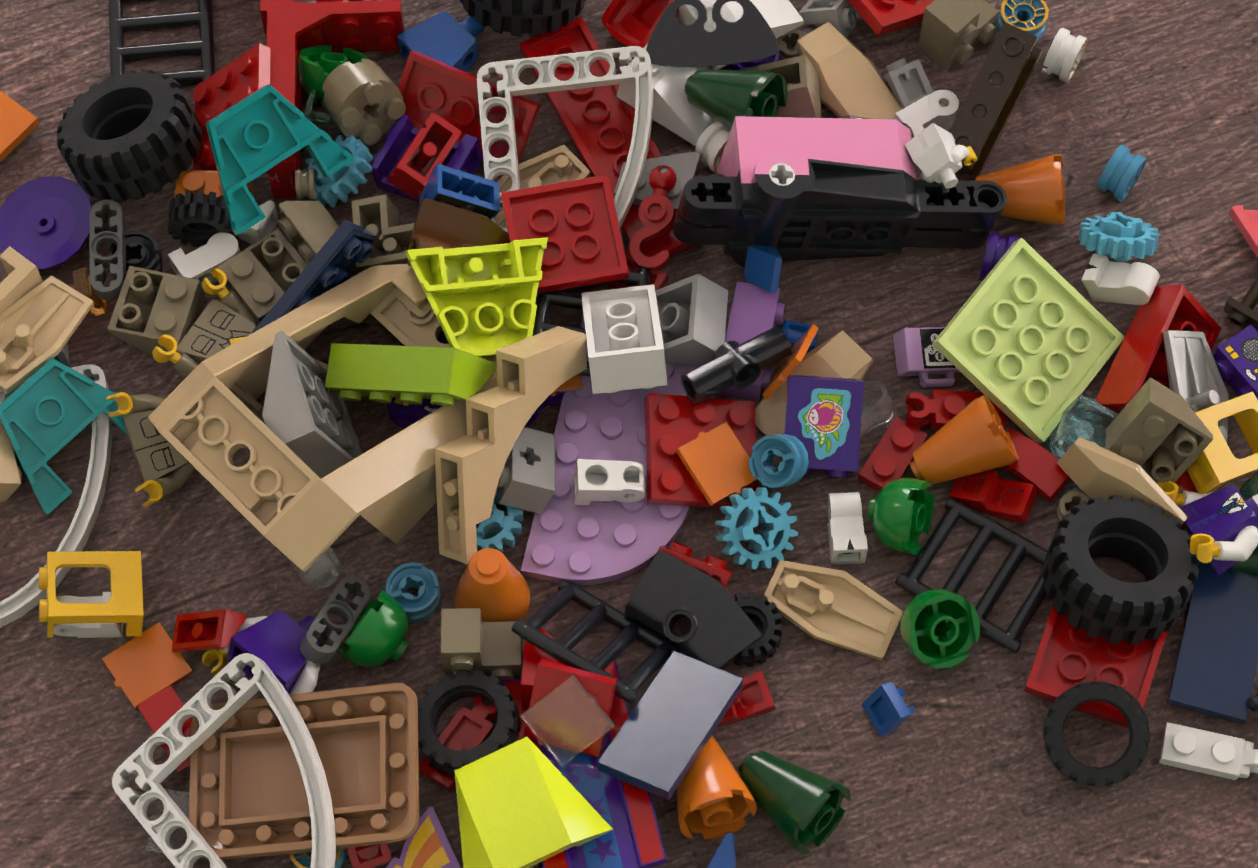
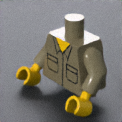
(215, 329)
(158, 461)

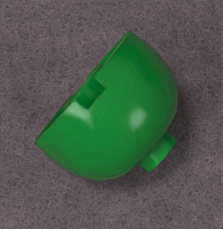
(318, 62)
(902, 513)
(940, 628)
(377, 633)

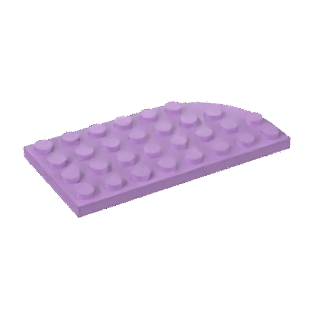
(602, 538)

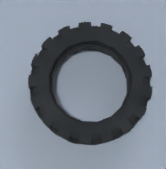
(450, 690)
(1130, 709)

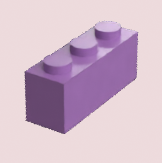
(752, 314)

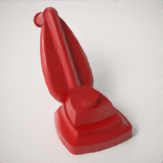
(634, 20)

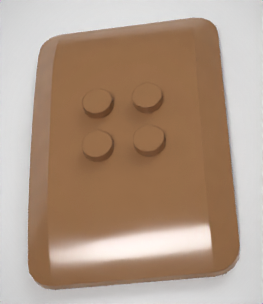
(252, 792)

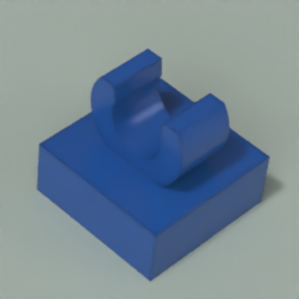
(887, 708)

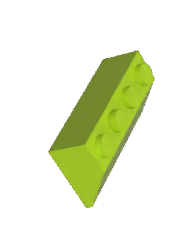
(405, 373)

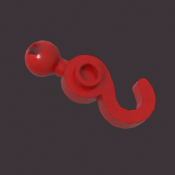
(657, 217)

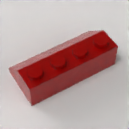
(1143, 347)

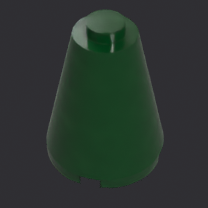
(736, 93)
(794, 798)

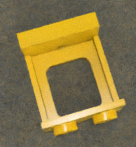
(1216, 462)
(126, 590)

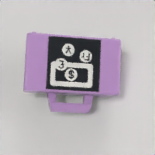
(920, 358)

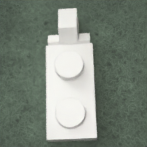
(1208, 752)

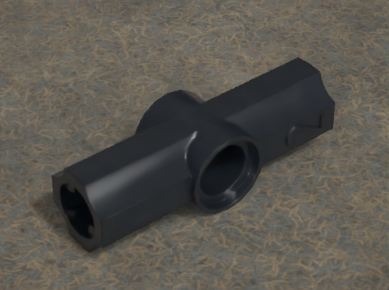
(736, 365)

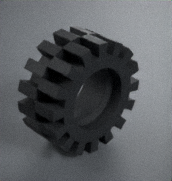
(197, 217)
(771, 625)

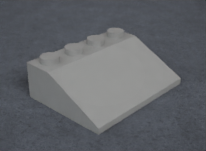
(305, 412)

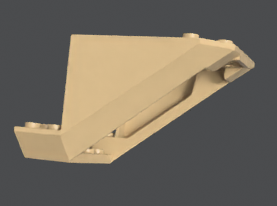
(275, 488)

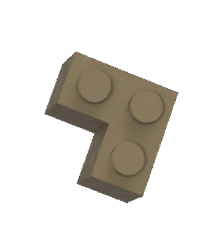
(955, 29)
(383, 220)
(479, 645)

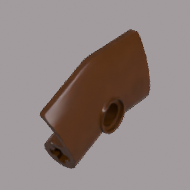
(453, 227)

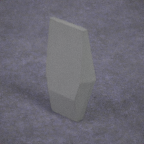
(1194, 372)

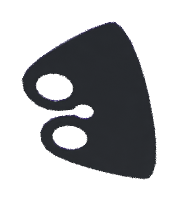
(695, 47)

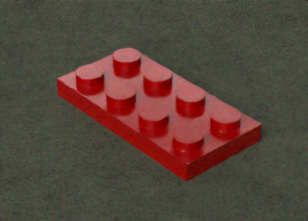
(453, 95)

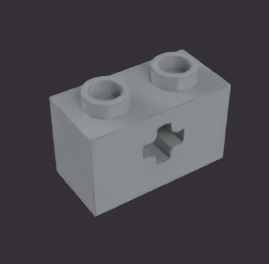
(529, 472)

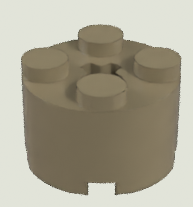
(362, 100)

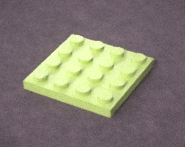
(1028, 340)

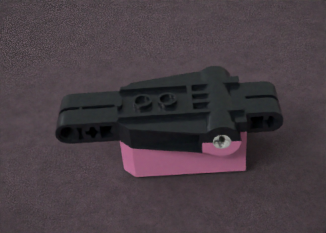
(829, 193)

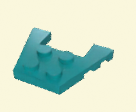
(257, 137)
(46, 417)

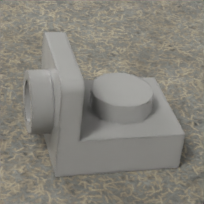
(835, 11)
(907, 81)

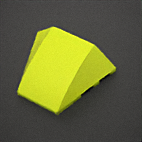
(482, 292)
(520, 810)

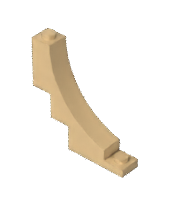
(473, 464)

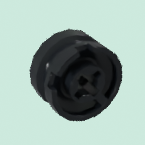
(143, 245)

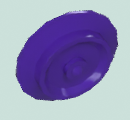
(46, 221)

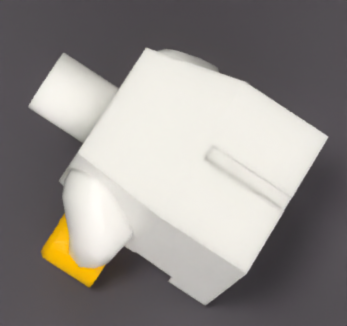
(938, 155)

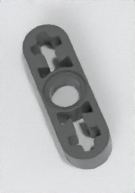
(98, 237)
(335, 633)

